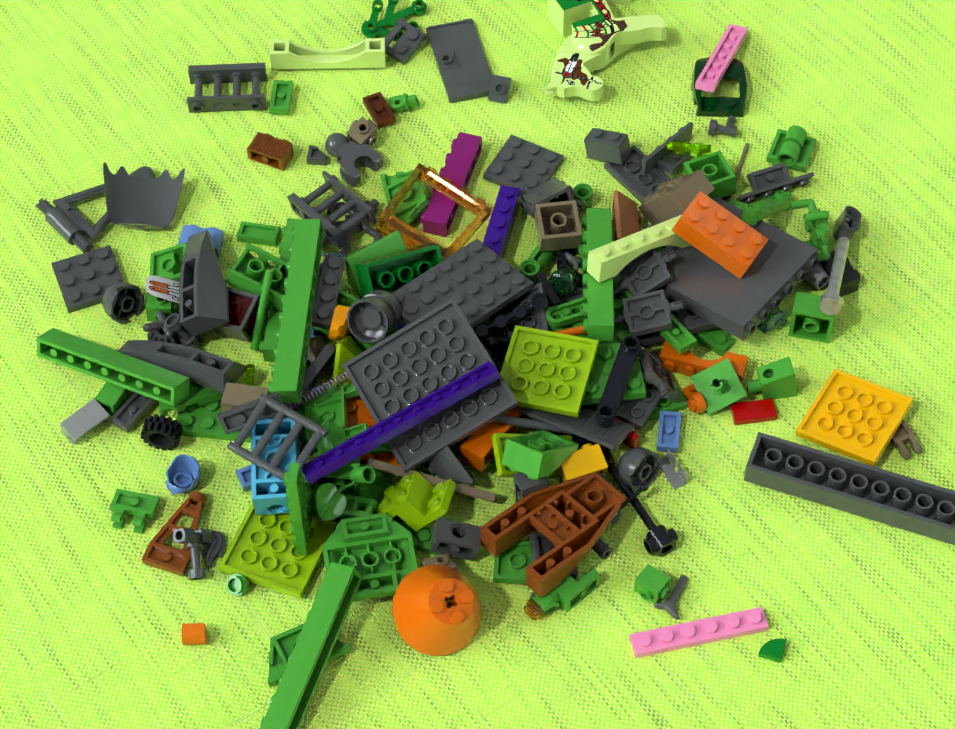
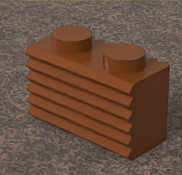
(270, 151)

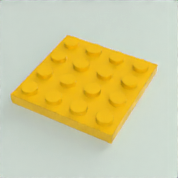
(854, 417)

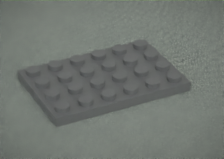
(473, 277)

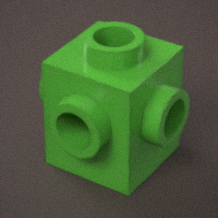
(157, 304)

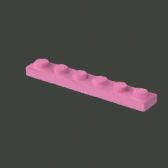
(721, 58)
(698, 632)

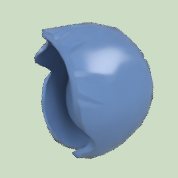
(183, 474)

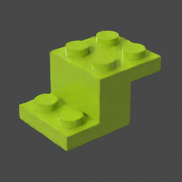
(417, 500)

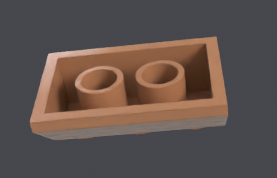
(624, 216)

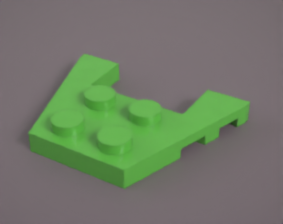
(198, 394)
(335, 408)

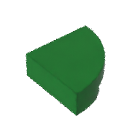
(773, 649)

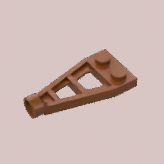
(169, 558)

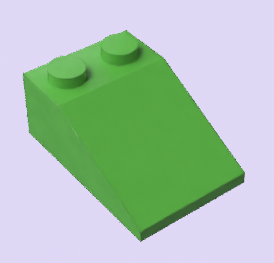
(537, 453)

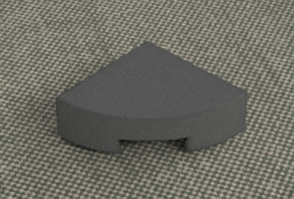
(315, 156)

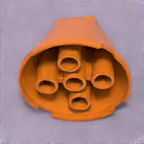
(436, 610)

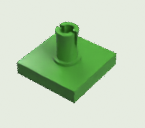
(719, 386)

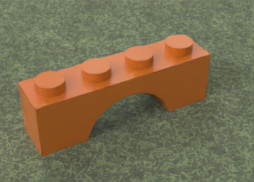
(690, 364)

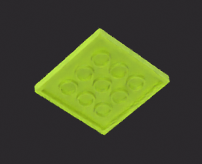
(548, 369)
(267, 555)

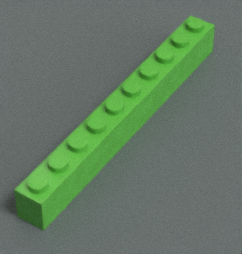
(297, 310)

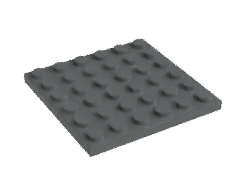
(416, 364)

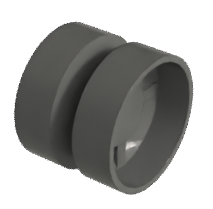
(374, 316)

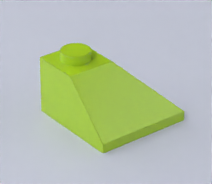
(345, 351)

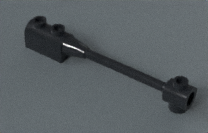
(658, 539)

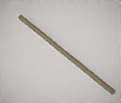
(739, 166)

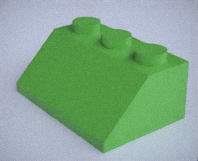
(384, 246)

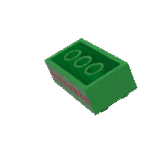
(397, 268)

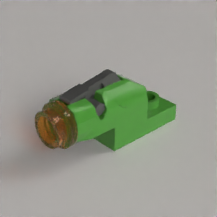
(565, 595)

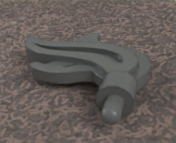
(214, 549)

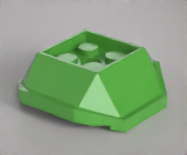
(374, 540)

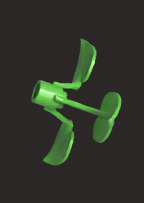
(371, 481)

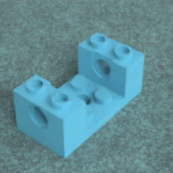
(268, 490)

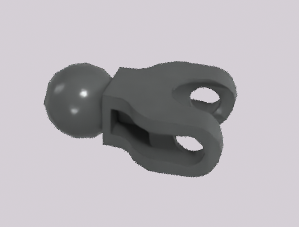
(352, 156)

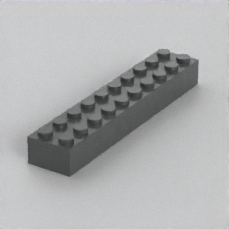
(852, 487)

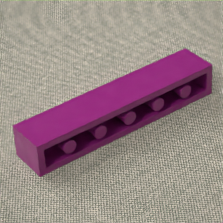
(459, 168)

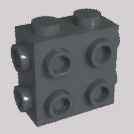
(547, 192)

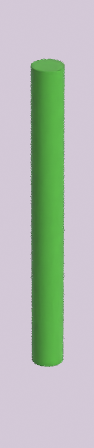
(262, 309)

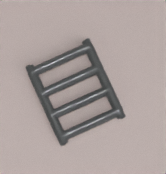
(282, 411)

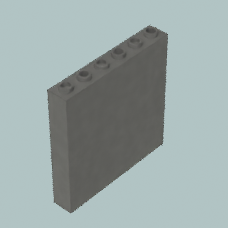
(735, 302)

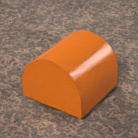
(194, 634)

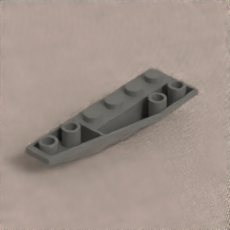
(202, 287)
(196, 364)

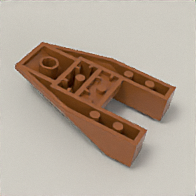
(567, 515)

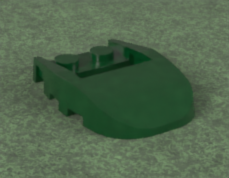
(720, 105)

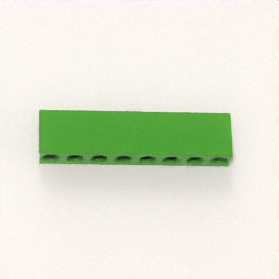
(249, 276)

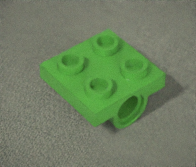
(792, 148)

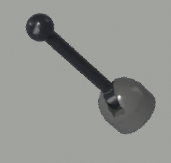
(643, 487)

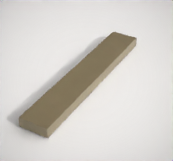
(460, 488)

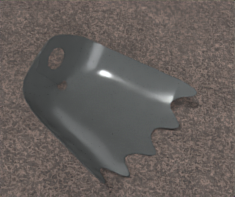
(142, 202)

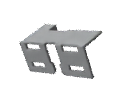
(672, 476)

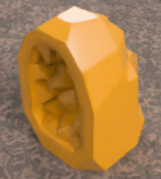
(339, 323)

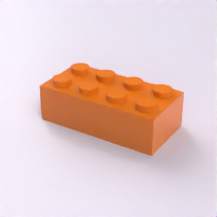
(719, 234)

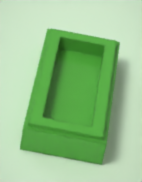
(258, 233)

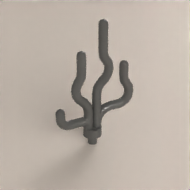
(347, 235)

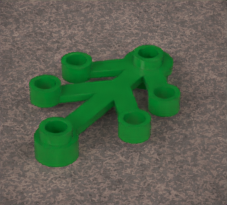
(390, 18)

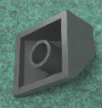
(448, 465)

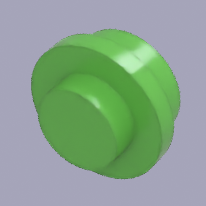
(237, 584)

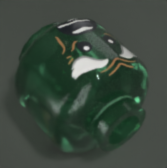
(564, 281)

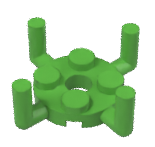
(816, 225)

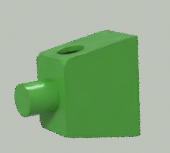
(775, 380)

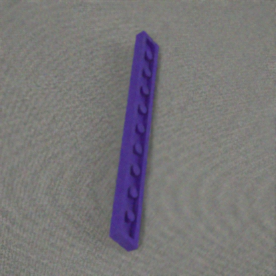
(400, 422)

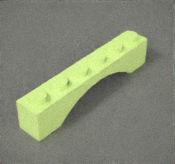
(365, 54)
(613, 257)

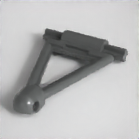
(71, 223)

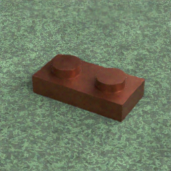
(379, 110)

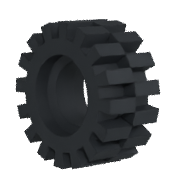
(161, 432)

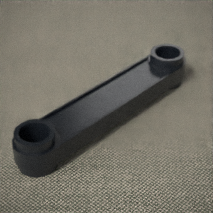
(618, 381)

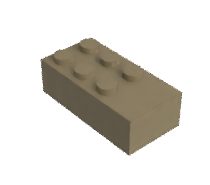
(674, 196)

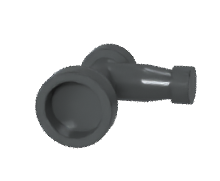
(729, 129)

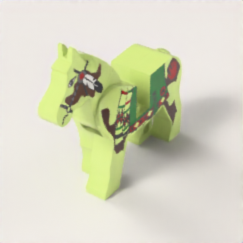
(594, 43)

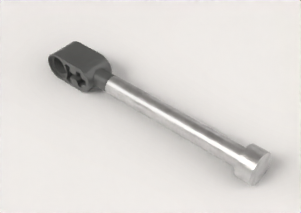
(844, 230)

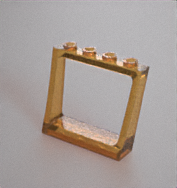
(388, 223)

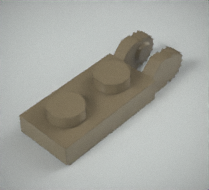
(902, 436)

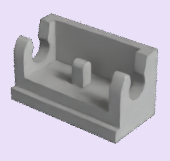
(83, 421)

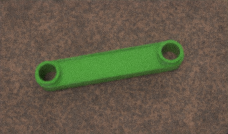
(766, 207)

